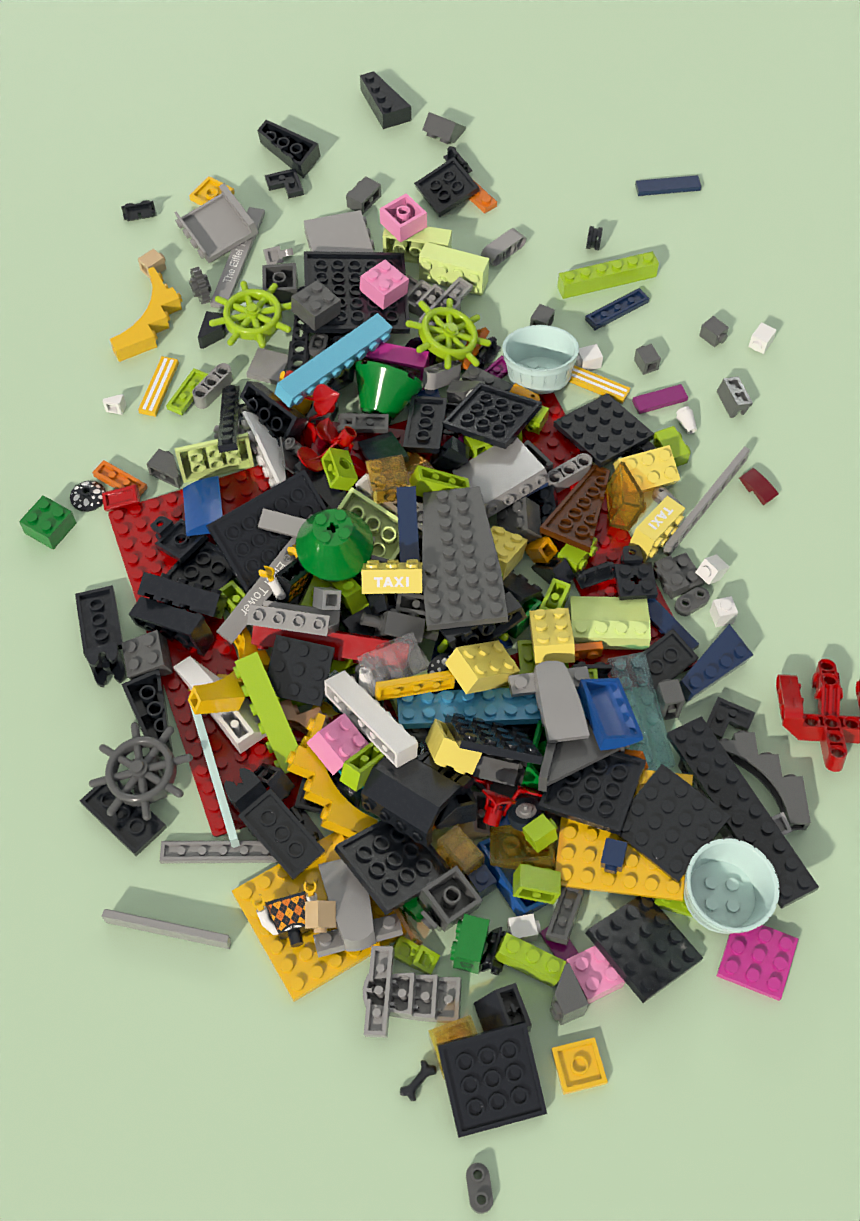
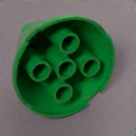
(384, 388)
(334, 544)

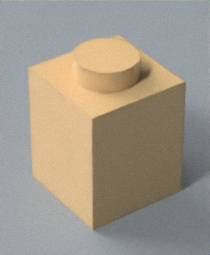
(150, 260)
(320, 915)

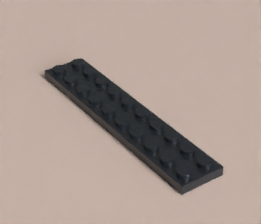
(749, 818)

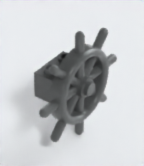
(145, 772)

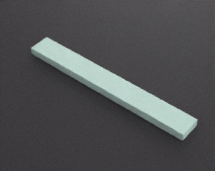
(216, 780)

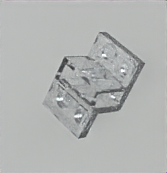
(392, 661)

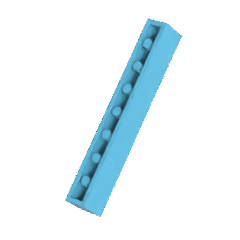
(333, 360)

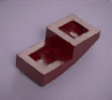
(759, 485)

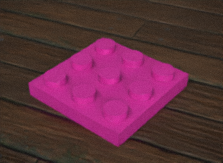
(758, 960)

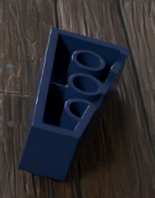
(717, 662)

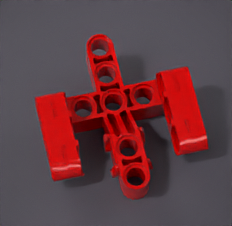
(827, 725)

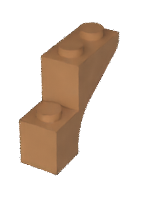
(299, 721)

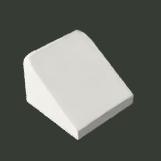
(115, 404)

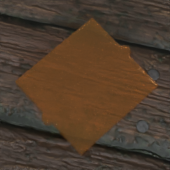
(408, 926)

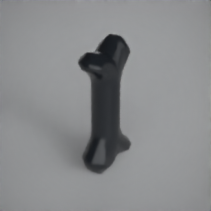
(410, 1090)

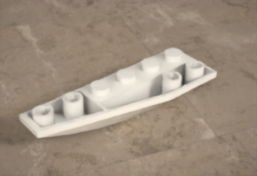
(265, 447)
(237, 725)

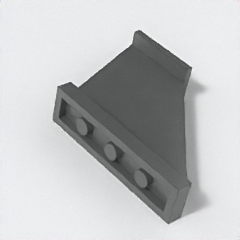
(569, 757)

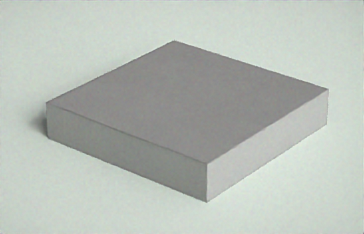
(267, 366)

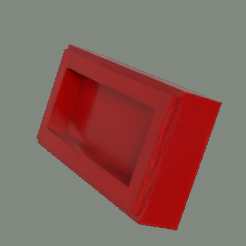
(121, 498)

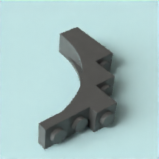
(786, 790)

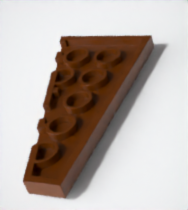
(579, 512)

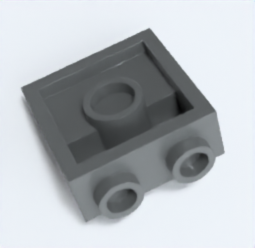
(677, 575)

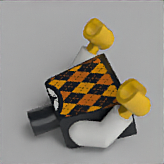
(289, 581)
(286, 915)

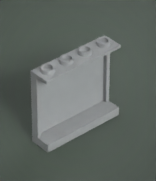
(217, 225)
(339, 233)
(504, 475)
(294, 618)

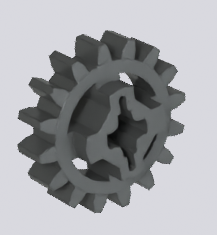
(200, 285)

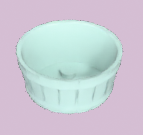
(540, 357)
(730, 887)

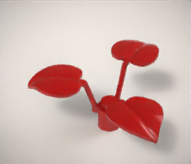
(324, 403)
(328, 433)
(494, 810)

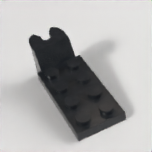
(101, 633)
(273, 824)

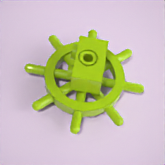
(252, 319)
(445, 338)

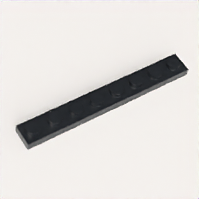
(229, 419)

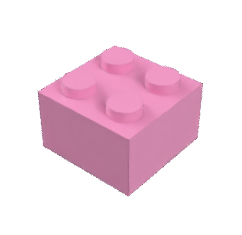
(403, 217)
(384, 284)
(337, 743)
(595, 974)

